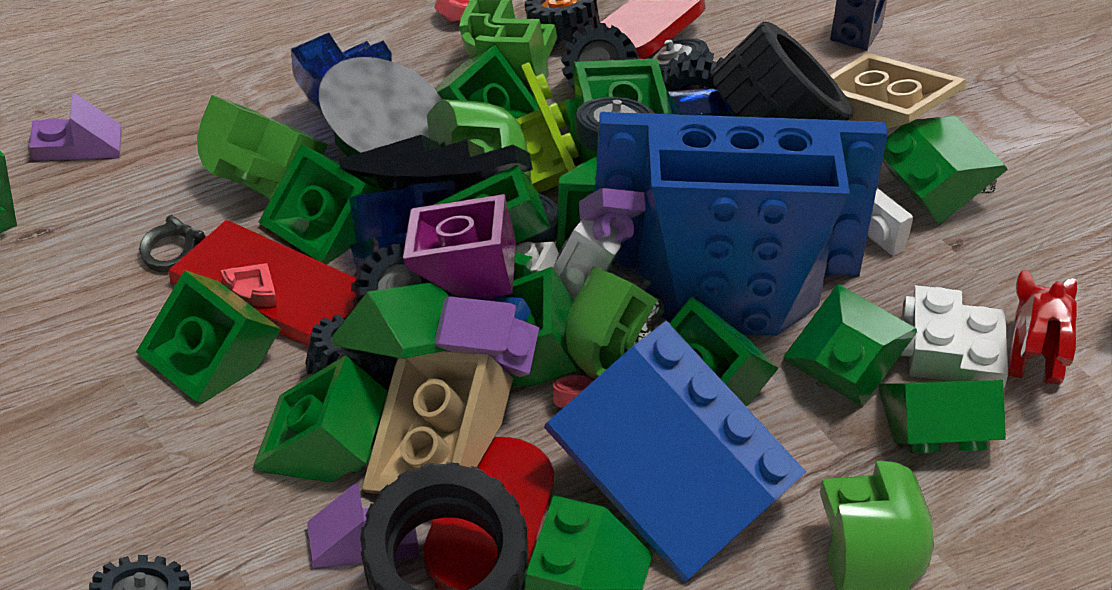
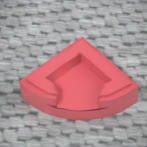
(251, 284)

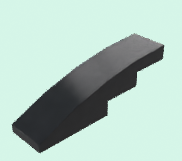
(424, 161)

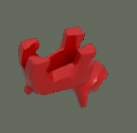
(1044, 327)

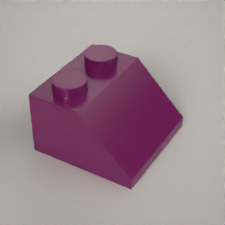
(463, 247)

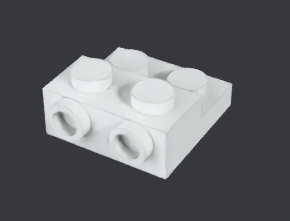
(954, 338)

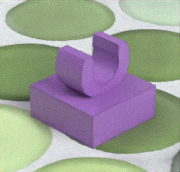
(612, 207)

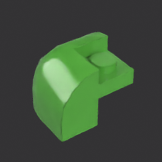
(519, 40)
(476, 121)
(249, 146)
(605, 320)
(878, 529)

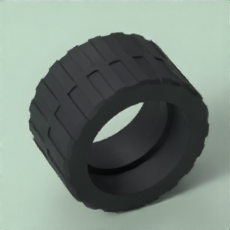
(778, 79)
(444, 493)

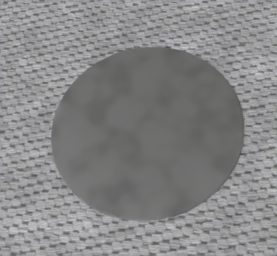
(375, 102)

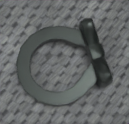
(172, 227)

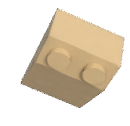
(892, 89)
(437, 413)

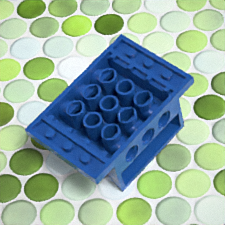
(743, 208)

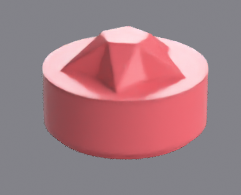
(451, 9)
(568, 387)

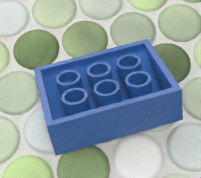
(674, 450)

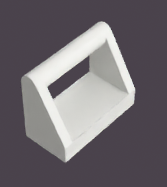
(583, 253)

